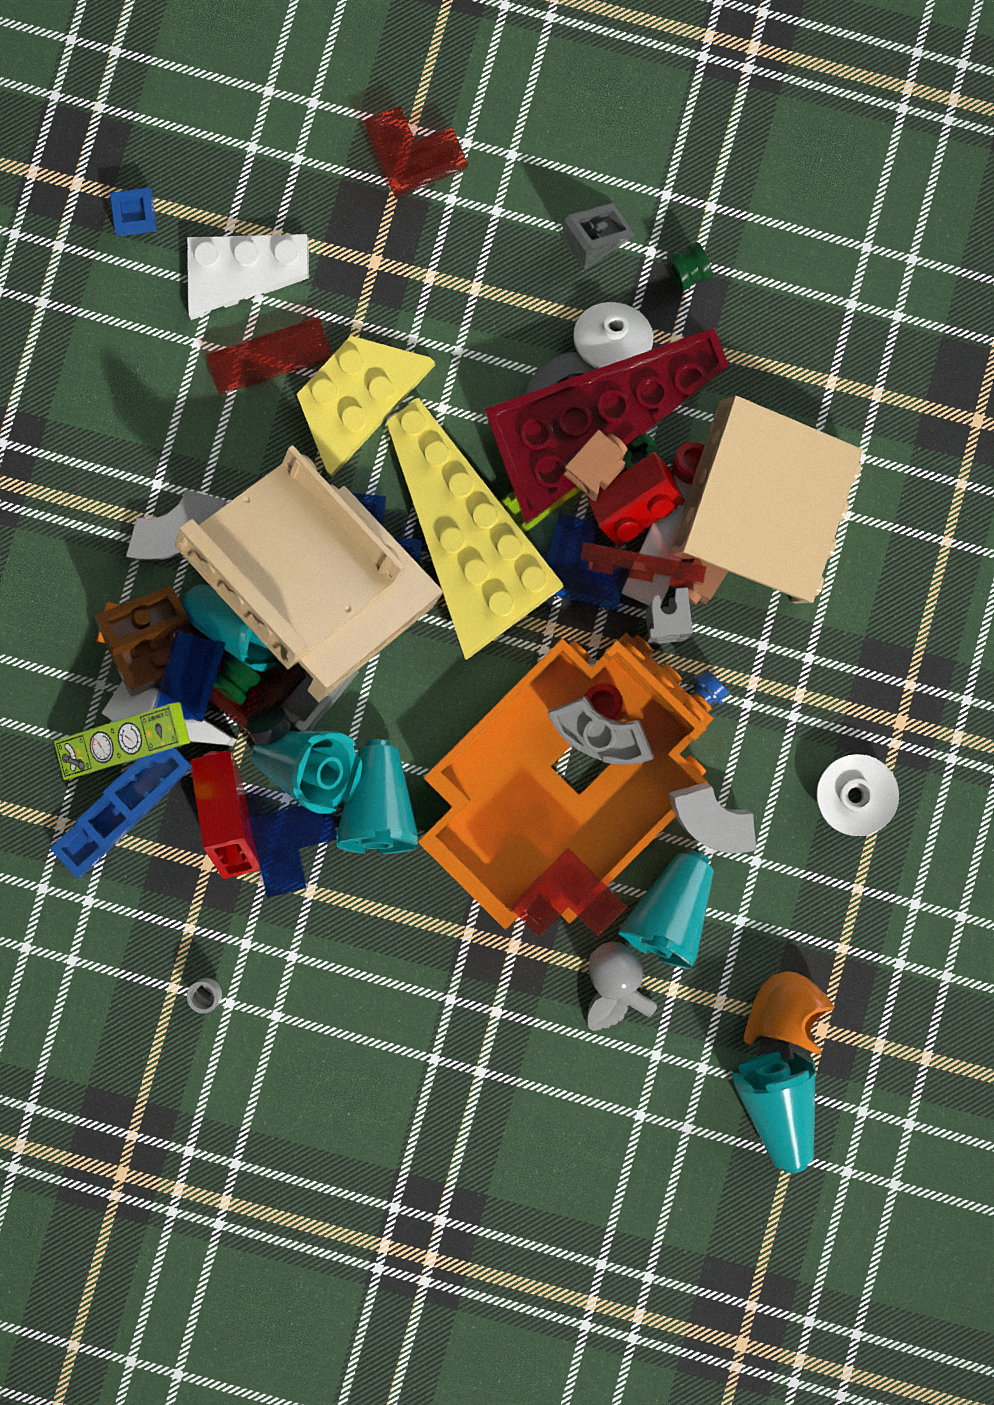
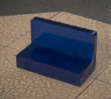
(190, 675)

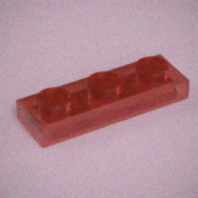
(269, 356)
(642, 566)

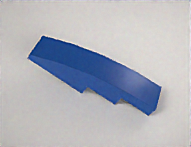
(119, 809)

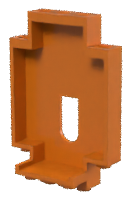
(519, 815)

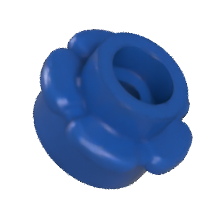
(710, 688)

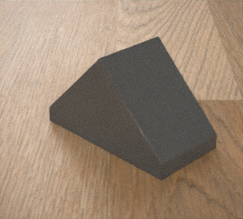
(595, 233)

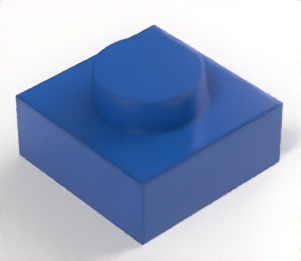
(133, 212)

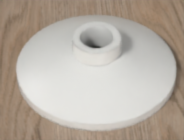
(600, 344)
(877, 789)

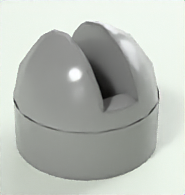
(202, 1001)

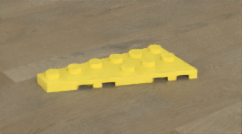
(477, 549)

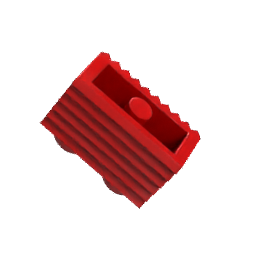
(636, 499)

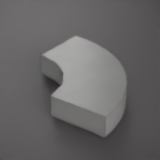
(156, 537)
(599, 736)
(710, 822)

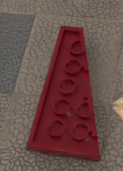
(627, 398)

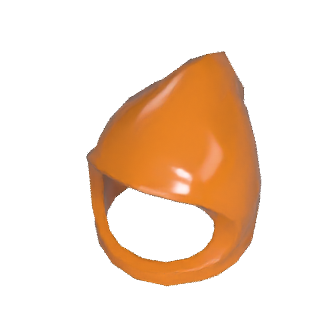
(787, 1010)

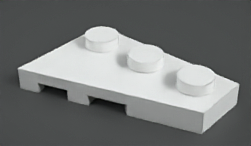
(242, 266)

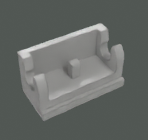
(670, 622)
(304, 709)

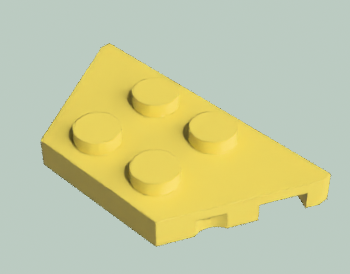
(356, 395)

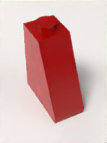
(224, 814)

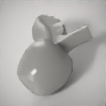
(616, 977)

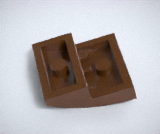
(142, 636)

